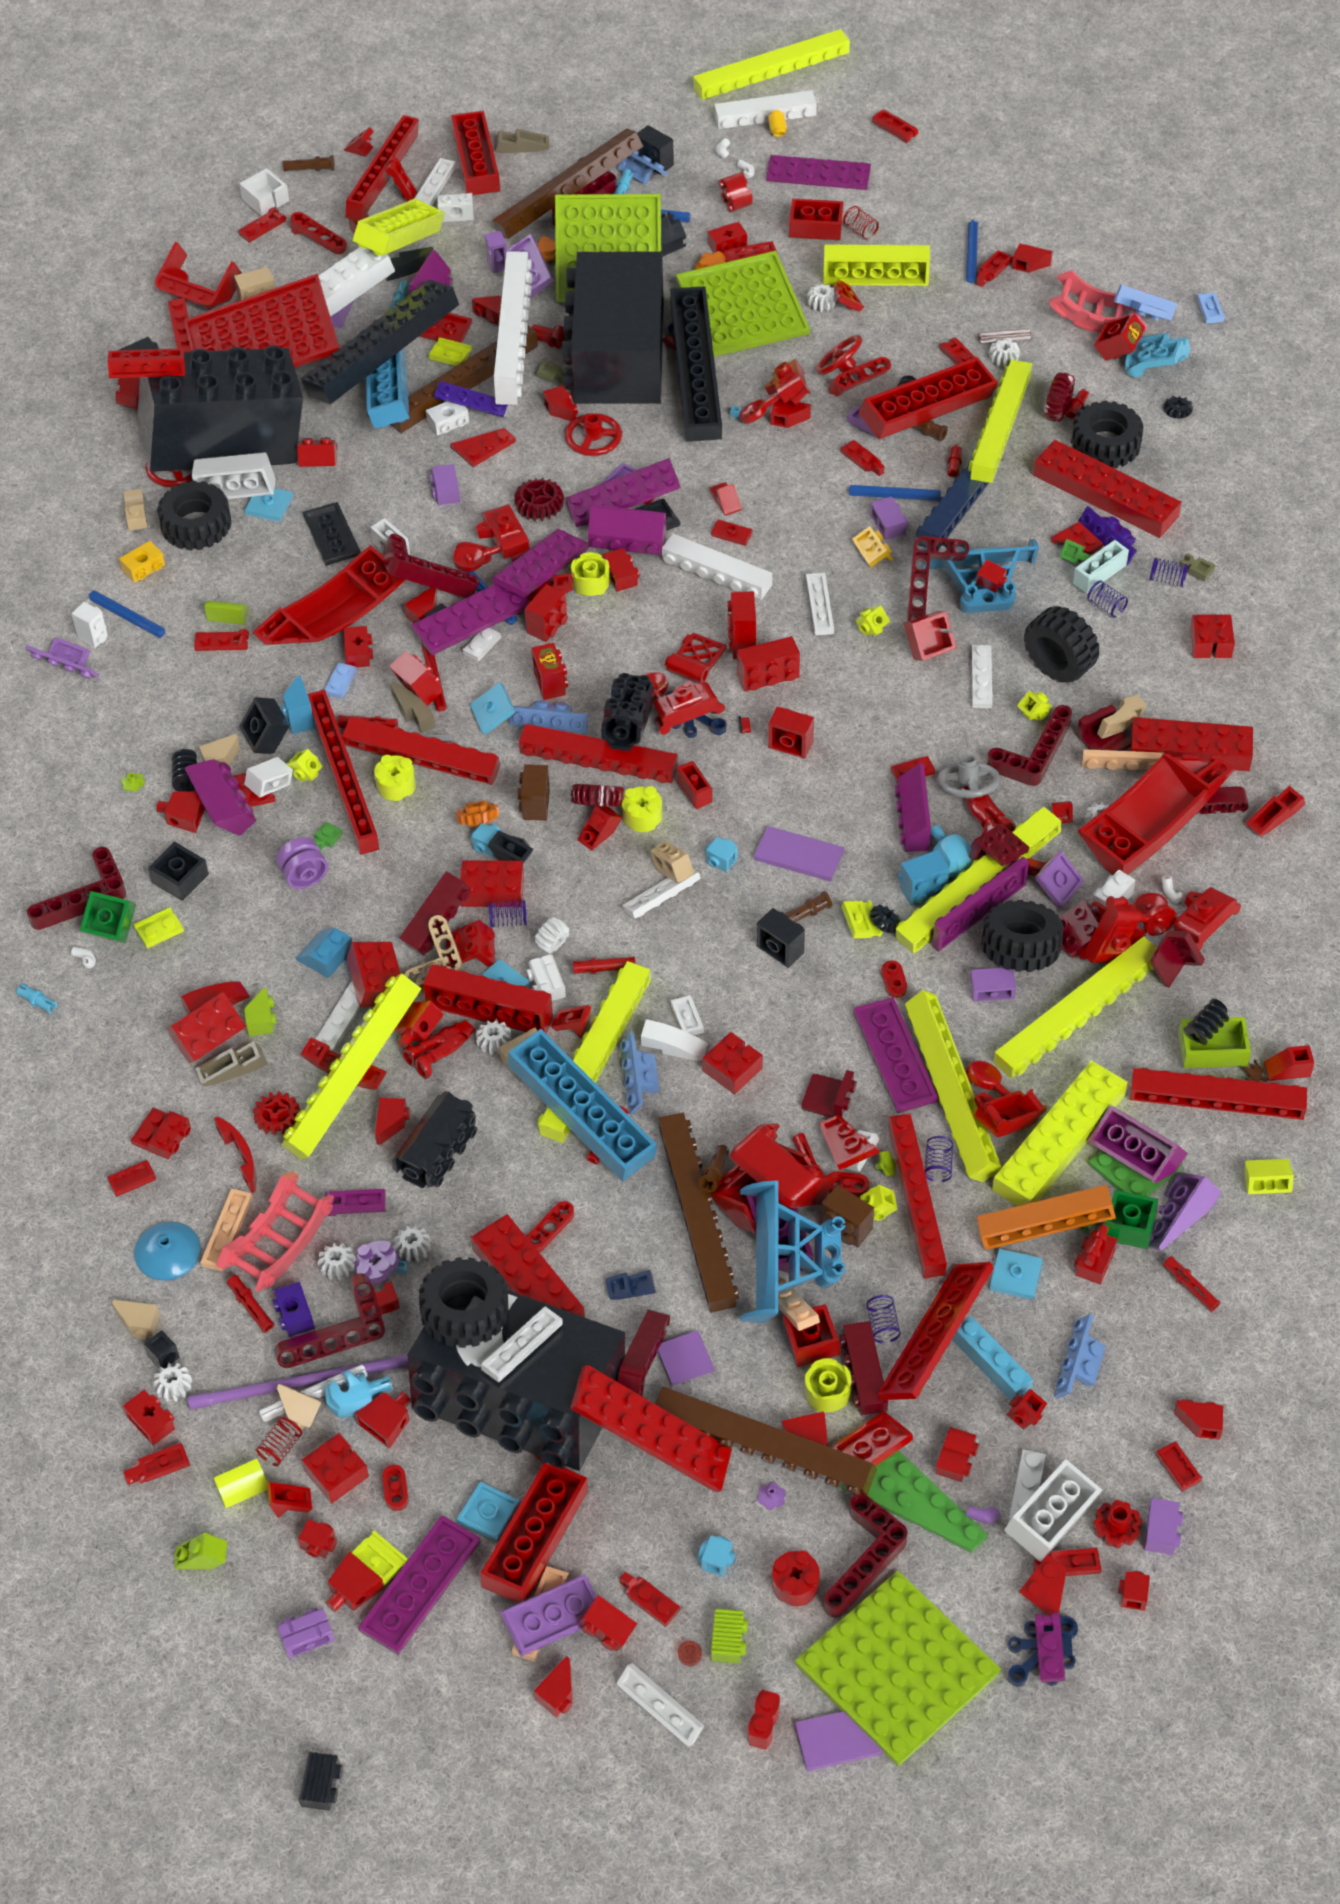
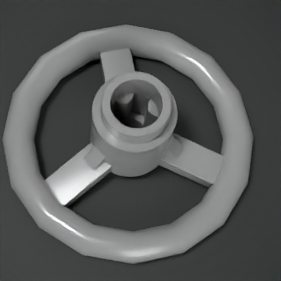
(968, 774)

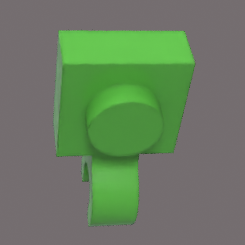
(1073, 552)
(327, 835)

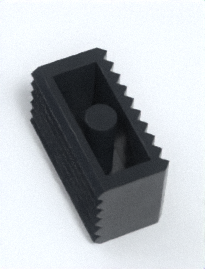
(320, 1780)

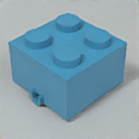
(923, 877)

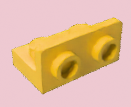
(871, 546)

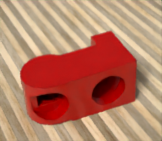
(386, 1299)

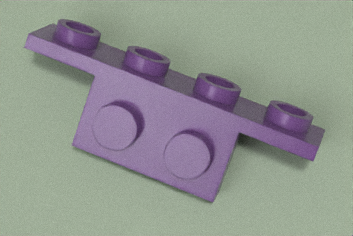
(66, 654)

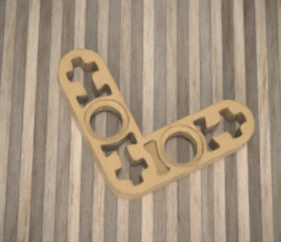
(442, 960)

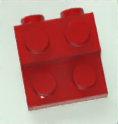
(162, 1133)

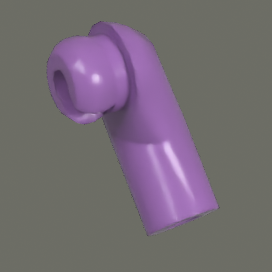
(986, 1515)

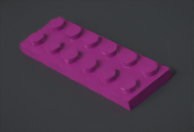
(818, 172)
(625, 490)
(540, 563)
(468, 618)
(978, 904)
(895, 1055)
(419, 1585)

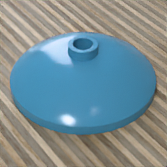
(167, 1260)

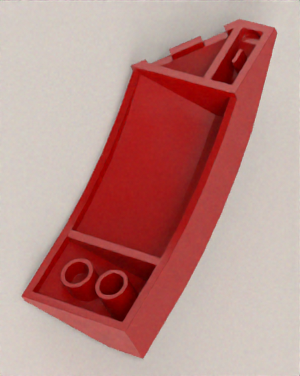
(332, 605)
(1153, 810)

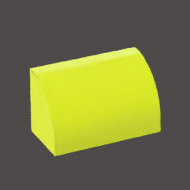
(1268, 1176)
(241, 1483)

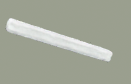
(316, 1391)

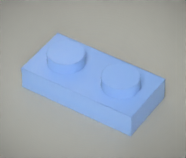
(1210, 308)
(340, 680)

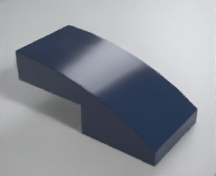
(626, 1286)

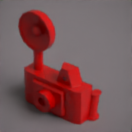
(787, 381)
(507, 534)
(684, 704)
(1204, 912)
(1118, 925)
(1007, 1113)

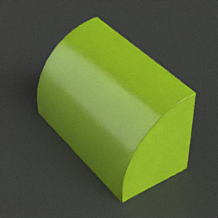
(226, 612)

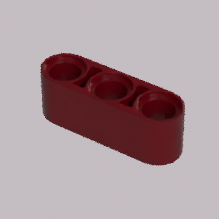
(1226, 801)

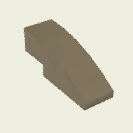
(521, 141)
(412, 707)
(231, 1064)

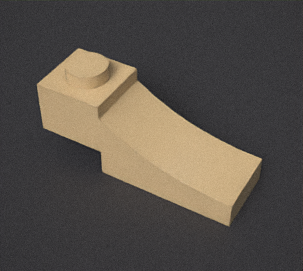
(135, 509)
(1123, 718)

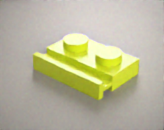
(450, 352)
(859, 920)
(158, 927)
(380, 1557)

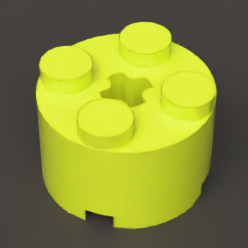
(590, 574)
(395, 777)
(642, 808)
(827, 1385)

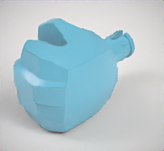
(953, 850)
(359, 1394)

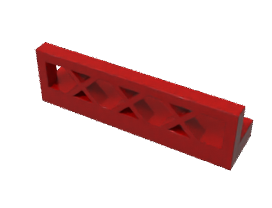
(146, 363)

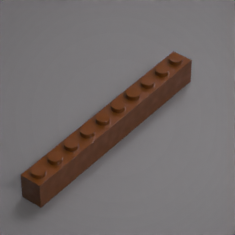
(567, 182)
(465, 375)
(697, 1213)
(771, 1443)

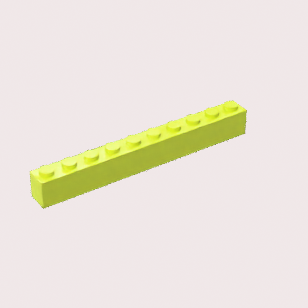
(771, 64)
(1000, 421)
(919, 928)
(1075, 1009)
(603, 1036)
(350, 1067)
(952, 1086)

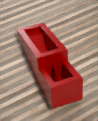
(1276, 811)
(233, 990)

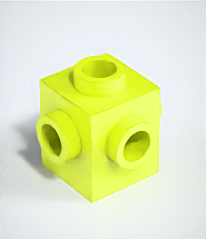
(872, 620)
(1035, 705)
(305, 765)
(882, 1200)

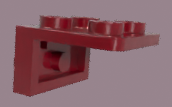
(1088, 729)
(999, 844)
(1079, 926)
(1173, 953)
(829, 1095)

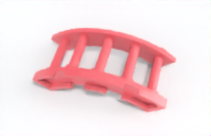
(1082, 318)
(261, 1226)

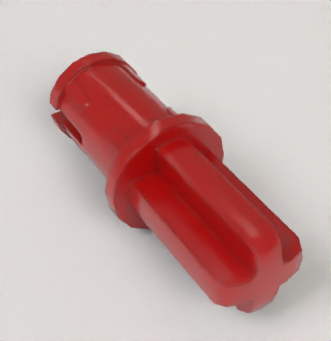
(1077, 403)
(954, 461)

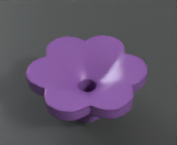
(771, 1496)

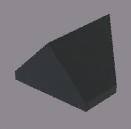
(509, 847)

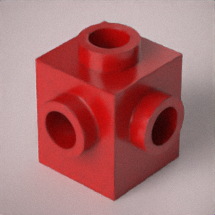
(1026, 1409)

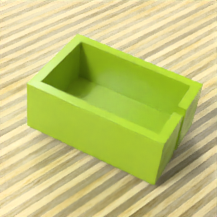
(1226, 1049)

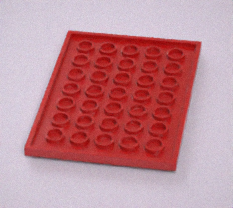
(284, 317)

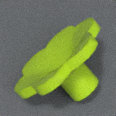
(132, 782)
(886, 1163)

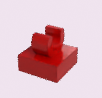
(1063, 811)

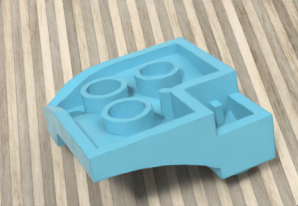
(1156, 352)

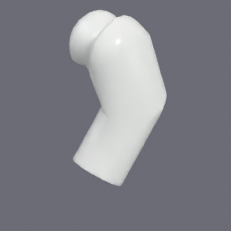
(721, 148)
(747, 167)
(1173, 896)
(86, 955)

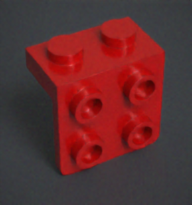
(472, 942)

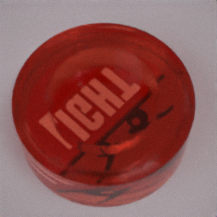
(689, 1653)

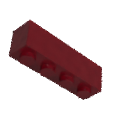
(442, 901)
(864, 1367)

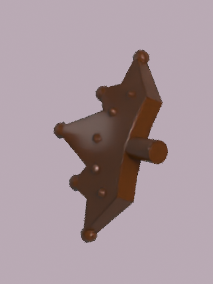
(1255, 1073)

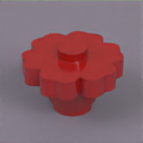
(1117, 1524)

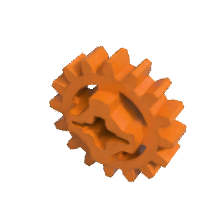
(477, 813)

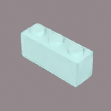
(1100, 566)

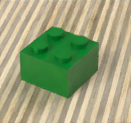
(108, 917)
(1134, 1219)

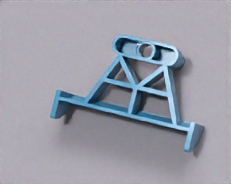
(971, 597)
(827, 1237)

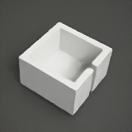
(264, 192)

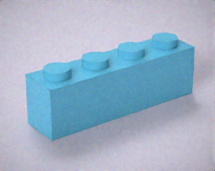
(992, 1359)

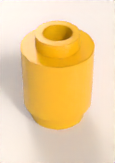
(777, 123)

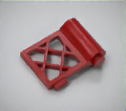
(691, 666)

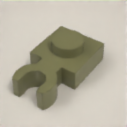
(551, 372)
(1199, 568)

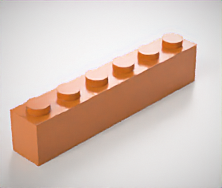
(1046, 1217)

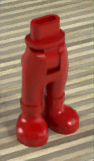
(983, 809)
(448, 1041)

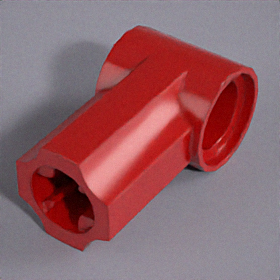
(552, 336)

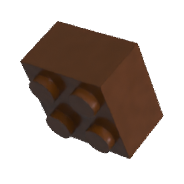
(534, 792)
(855, 1212)

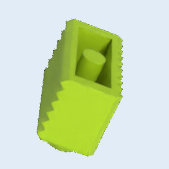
(728, 1635)

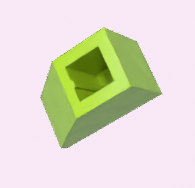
(259, 1015)
(201, 1553)

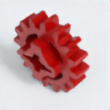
(277, 1110)

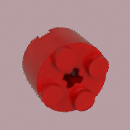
(735, 192)
(128, 392)
(784, 1574)

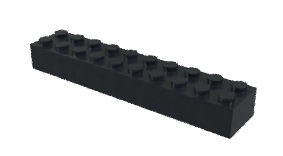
(380, 341)
(695, 364)

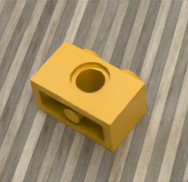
(142, 561)

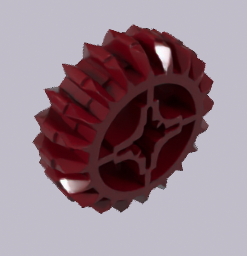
(1059, 396)
(539, 499)
(597, 795)

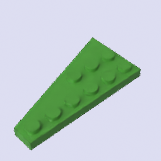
(915, 1498)

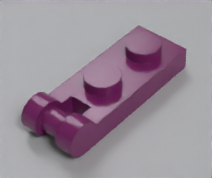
(358, 1201)
(1050, 1648)

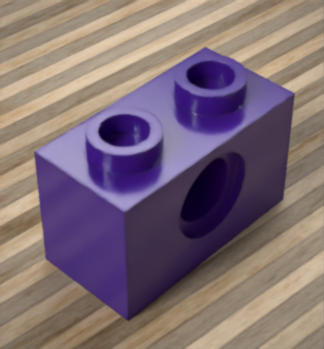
(293, 1298)

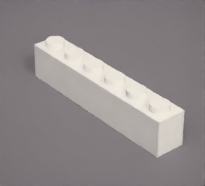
(758, 109)
(716, 566)

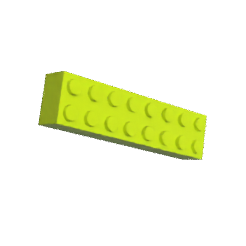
(398, 227)
(1059, 1135)

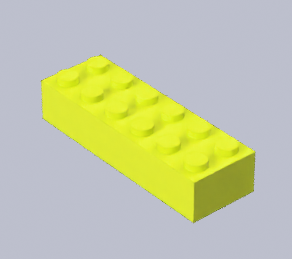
(877, 264)

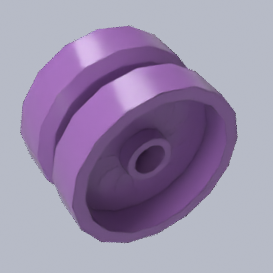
(301, 863)

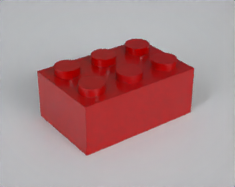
(816, 219)
(741, 621)
(768, 664)
(493, 882)
(370, 968)
(206, 1027)

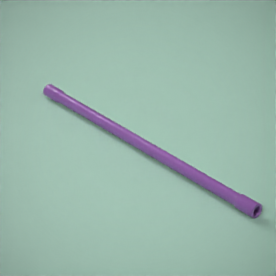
(207, 1399)

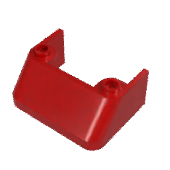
(175, 281)
(769, 1161)
(734, 1204)

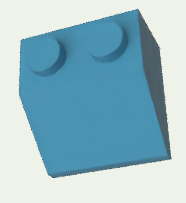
(297, 707)
(326, 951)

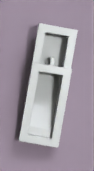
(673, 1041)

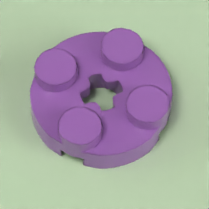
(376, 1250)

